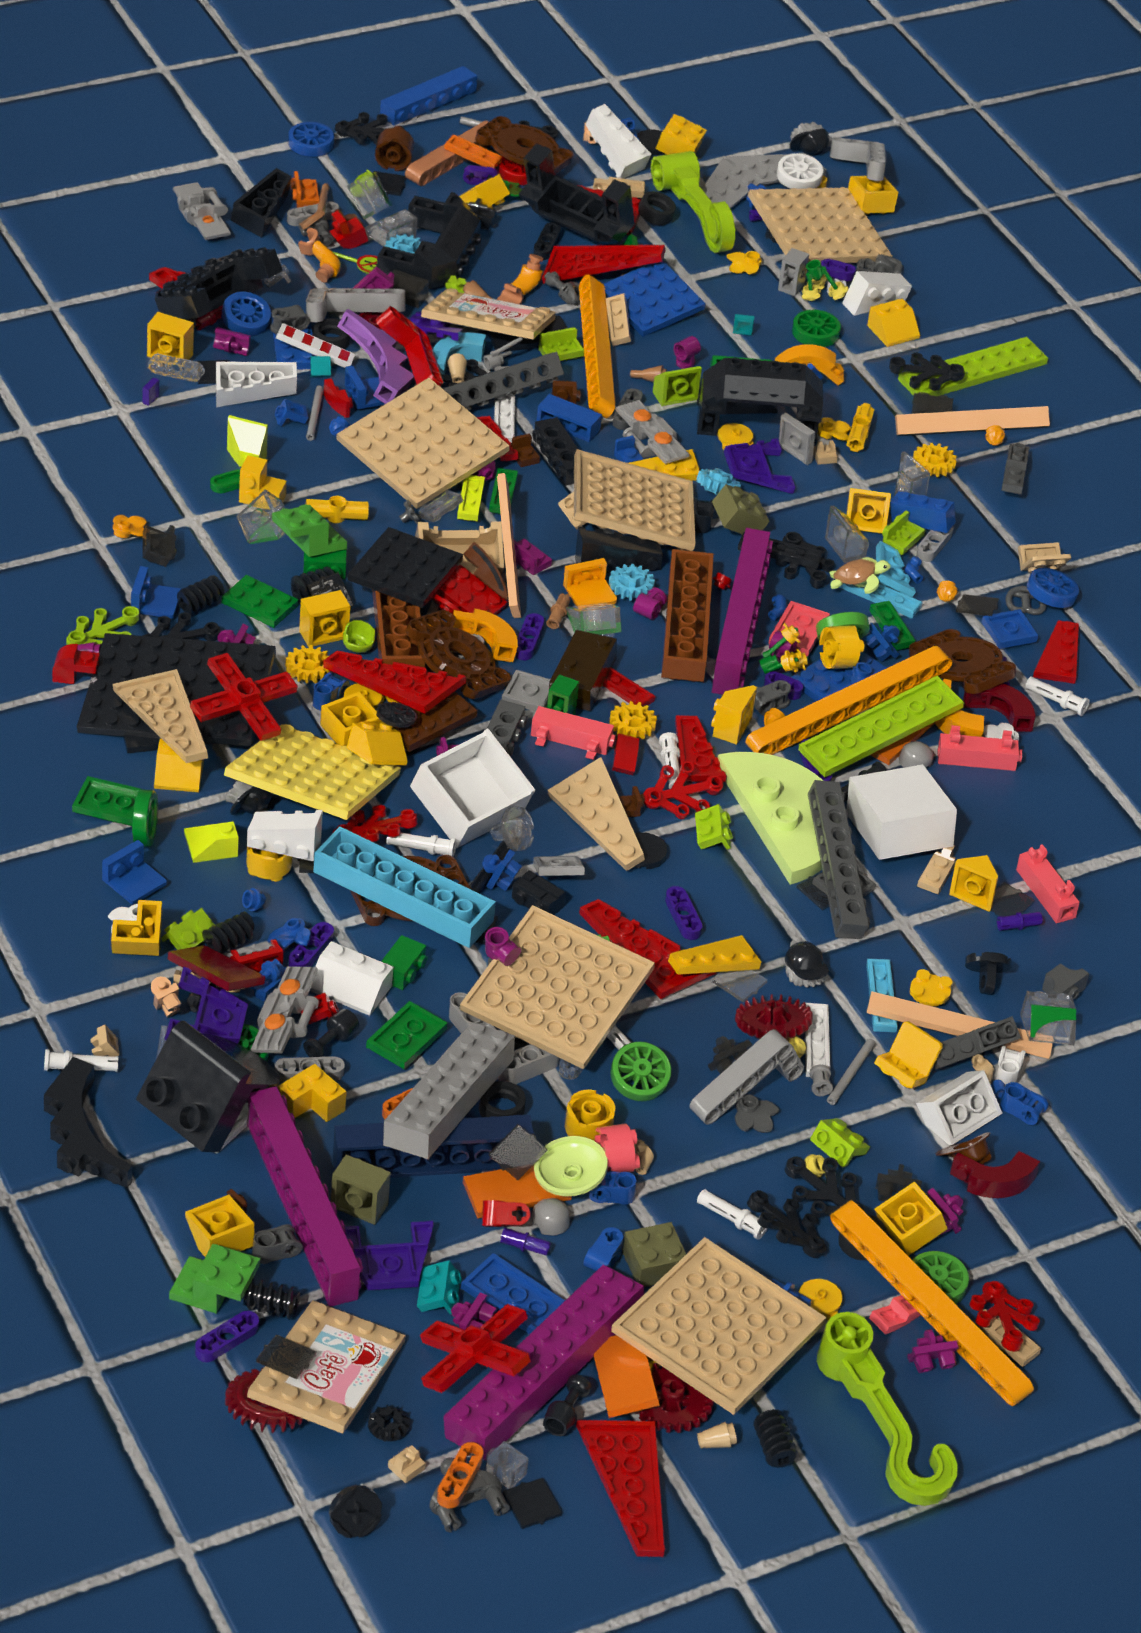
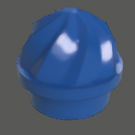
(338, 425)
(253, 899)

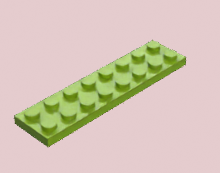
(985, 366)
(880, 726)

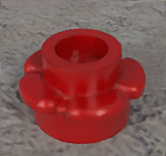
(721, 581)

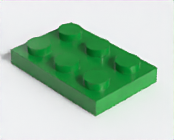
(259, 601)
(106, 800)
(406, 1035)

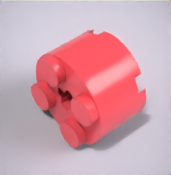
(619, 1147)

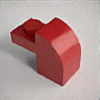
(348, 233)
(71, 661)

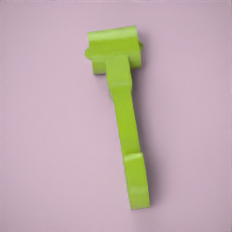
(682, 175)
(847, 1358)

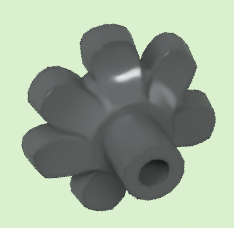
(409, 514)

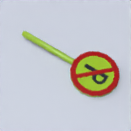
(364, 263)

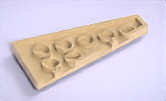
(166, 710)
(596, 808)

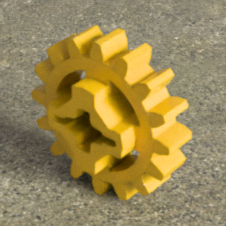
(935, 459)
(308, 664)
(635, 720)

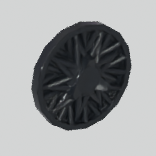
(396, 714)

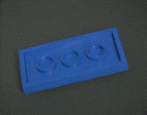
(287, 353)
(510, 1286)

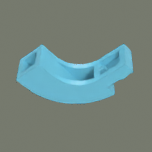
(470, 345)

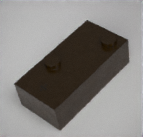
(589, 662)

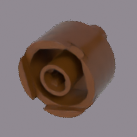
(394, 148)

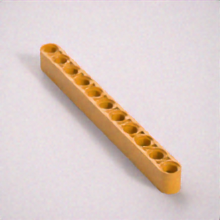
(596, 346)
(849, 701)
(932, 1303)

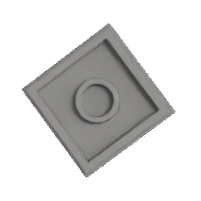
(796, 438)
(527, 690)
(558, 865)

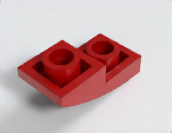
(337, 398)
(625, 754)

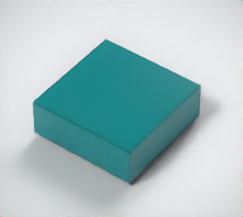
(743, 324)
(320, 366)

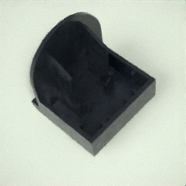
(203, 1085)

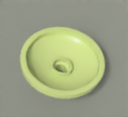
(571, 1166)

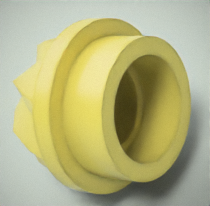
(798, 1044)
(814, 1164)

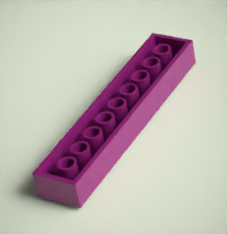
(742, 611)
(304, 1196)
(556, 1352)

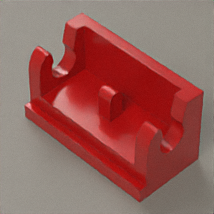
(256, 959)

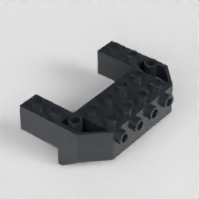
(571, 206)
(451, 251)
(212, 283)
(759, 383)

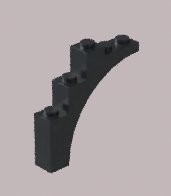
(79, 1147)

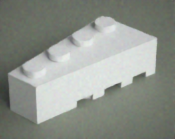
(617, 142)
(253, 381)

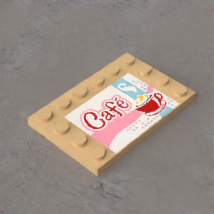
(488, 314)
(342, 1374)

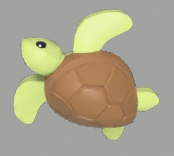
(860, 574)

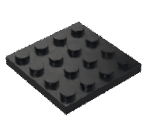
(405, 567)

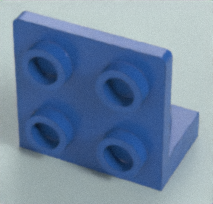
(361, 390)
(152, 598)
(130, 875)

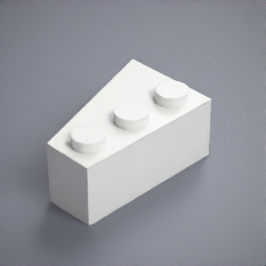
(874, 289)
(286, 834)

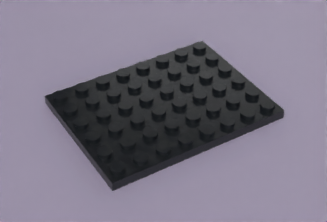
(140, 656)

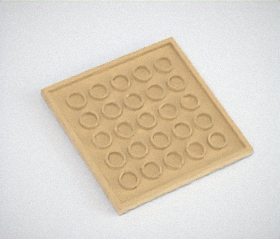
(819, 223)
(422, 442)
(634, 500)
(560, 989)
(718, 1325)

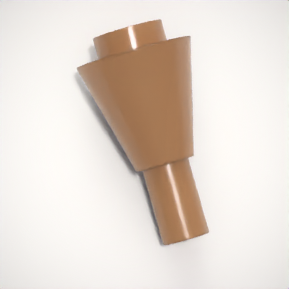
(473, 288)
(648, 374)

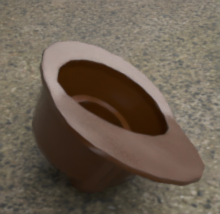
(975, 1149)

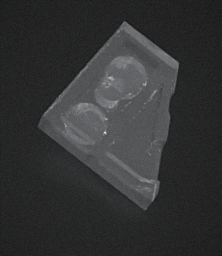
(440, 505)

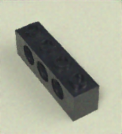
(557, 447)

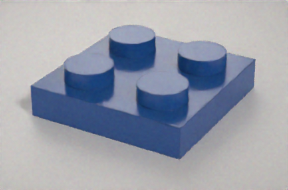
(1010, 629)

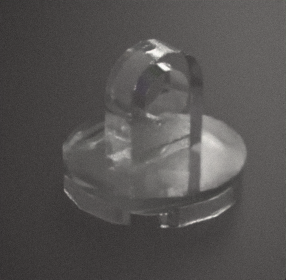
(514, 829)

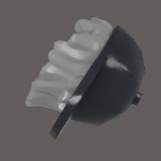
(810, 138)
(247, 798)
(805, 964)

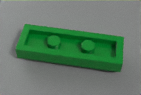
(511, 476)
(886, 615)

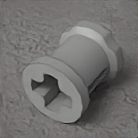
(821, 1080)

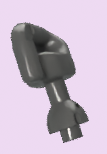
(322, 228)
(887, 264)
(567, 290)

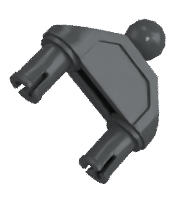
(483, 1486)

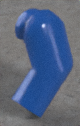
(912, 569)
(780, 607)

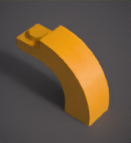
(818, 356)
(493, 630)
(969, 723)

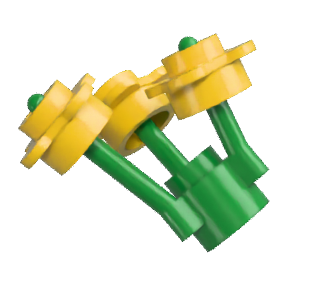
(789, 661)

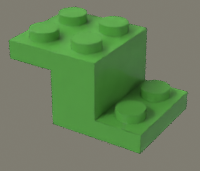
(309, 530)
(218, 1276)

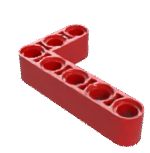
(415, 342)

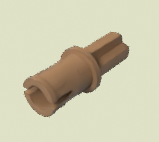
(558, 611)

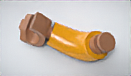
(329, 262)
(524, 283)

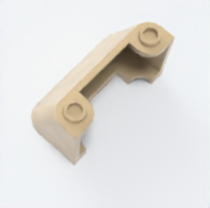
(460, 540)

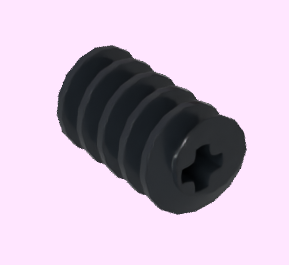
(299, 583)
(200, 594)
(229, 933)
(272, 1299)
(775, 1439)

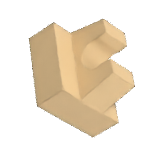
(825, 453)
(105, 1042)
(407, 1464)

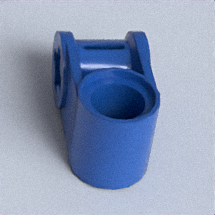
(328, 690)
(1022, 1102)
(615, 1188)
(605, 1249)

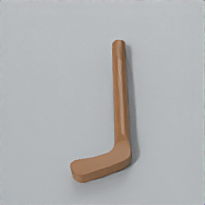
(321, 208)

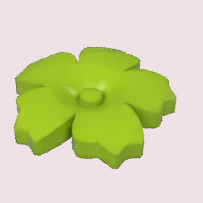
(455, 283)

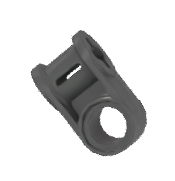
(292, 316)
(769, 697)
(274, 1244)

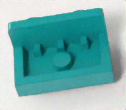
(439, 1287)

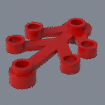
(680, 792)
(374, 827)
(996, 1293)

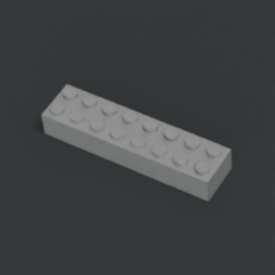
(448, 1090)

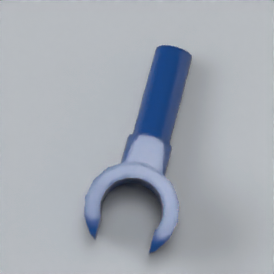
(998, 1088)

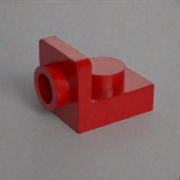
(325, 1008)

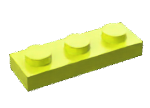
(472, 496)

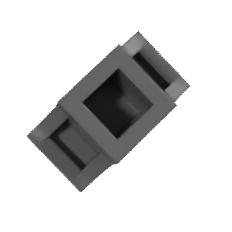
(1065, 981)

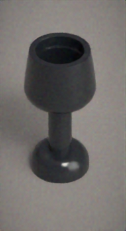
(339, 1026)
(562, 1414)

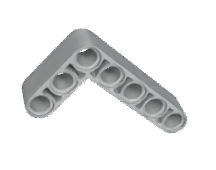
(861, 151)
(356, 299)
(527, 1061)
(742, 1075)

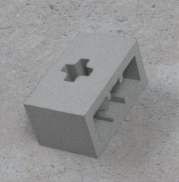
(793, 272)

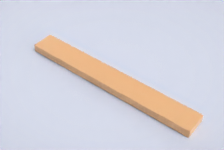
(971, 420)
(509, 548)
(945, 1021)

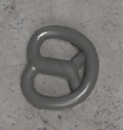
(1018, 592)

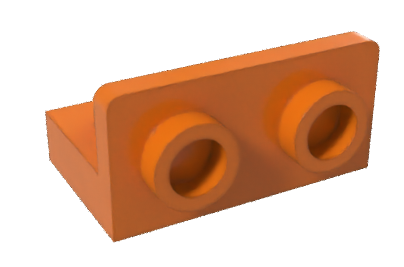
(304, 191)

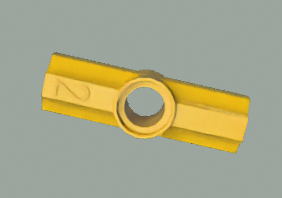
(860, 427)
(338, 509)

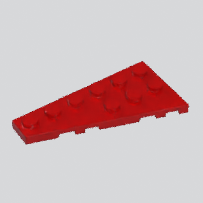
(583, 260)
(399, 681)
(646, 943)
(630, 1473)

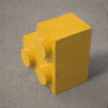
(255, 480)
(139, 936)
(314, 1091)

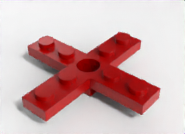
(249, 704)
(475, 1346)

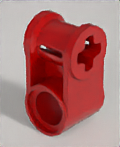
(500, 1213)

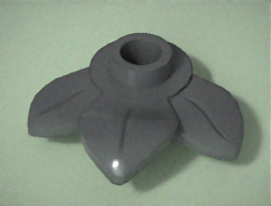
(755, 1114)

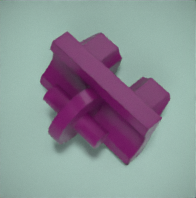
(232, 341)
(241, 637)
(947, 1208)
(469, 1314)
(930, 1348)

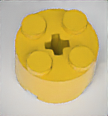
(840, 647)
(267, 864)
(587, 1112)

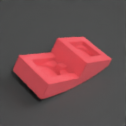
(894, 1316)

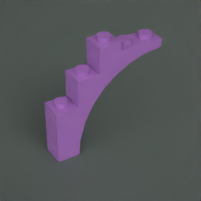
(381, 349)

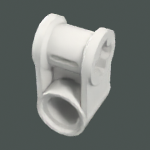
(1009, 1065)

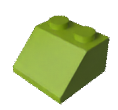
(677, 386)

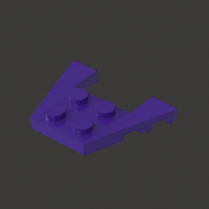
(435, 326)
(750, 464)
(217, 1012)
(393, 1264)

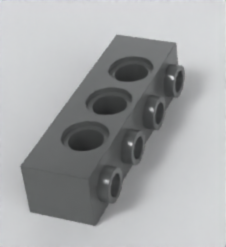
(507, 724)

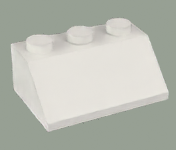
(352, 978)
(960, 1107)

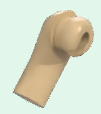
(980, 1063)
(645, 1155)

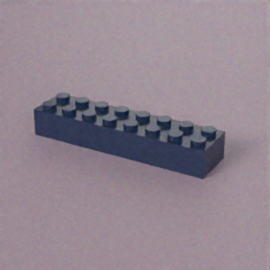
(461, 1152)

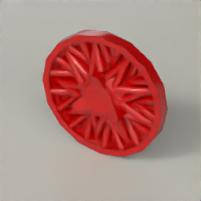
(444, 604)

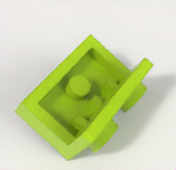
(562, 342)
(902, 533)
(713, 827)
(189, 931)
(838, 1141)

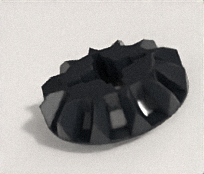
(394, 1430)

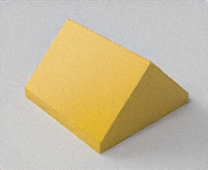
(974, 881)

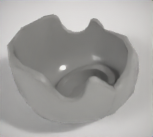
(916, 754)
(551, 1216)

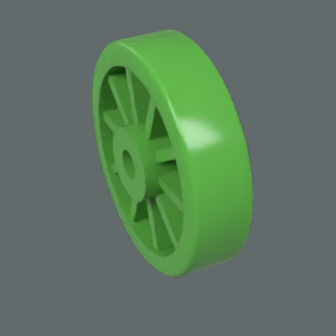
(845, 619)
(640, 1071)
(945, 1272)

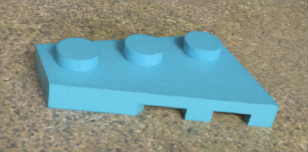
(895, 575)

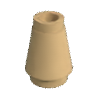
(457, 367)
(718, 1436)

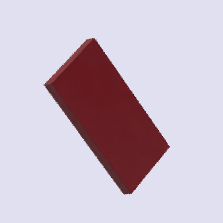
(216, 968)

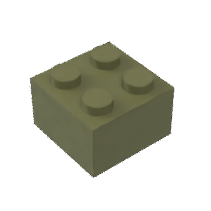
(739, 509)
(360, 1189)
(652, 1252)

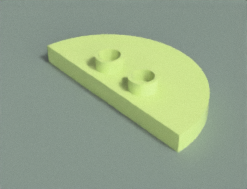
(778, 806)

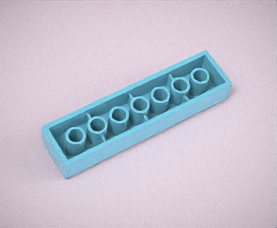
(404, 887)

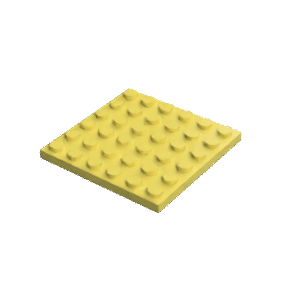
(312, 772)

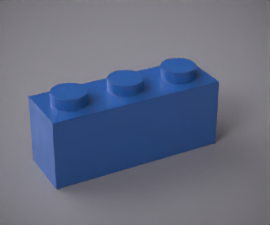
(575, 419)
(924, 511)

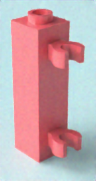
(572, 731)
(978, 751)
(1047, 885)

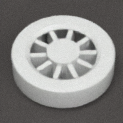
(799, 171)

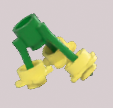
(817, 277)

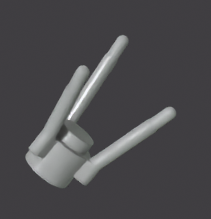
(495, 359)

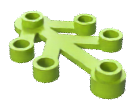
(130, 617)

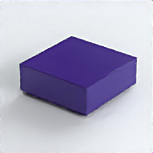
(150, 391)

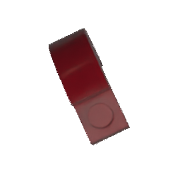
(1008, 701)
(996, 1181)

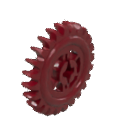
(772, 1014)
(672, 1399)
(254, 1410)

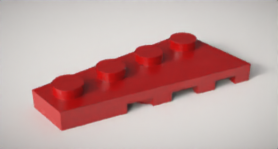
(1060, 654)
(695, 748)

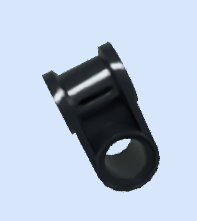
(703, 515)

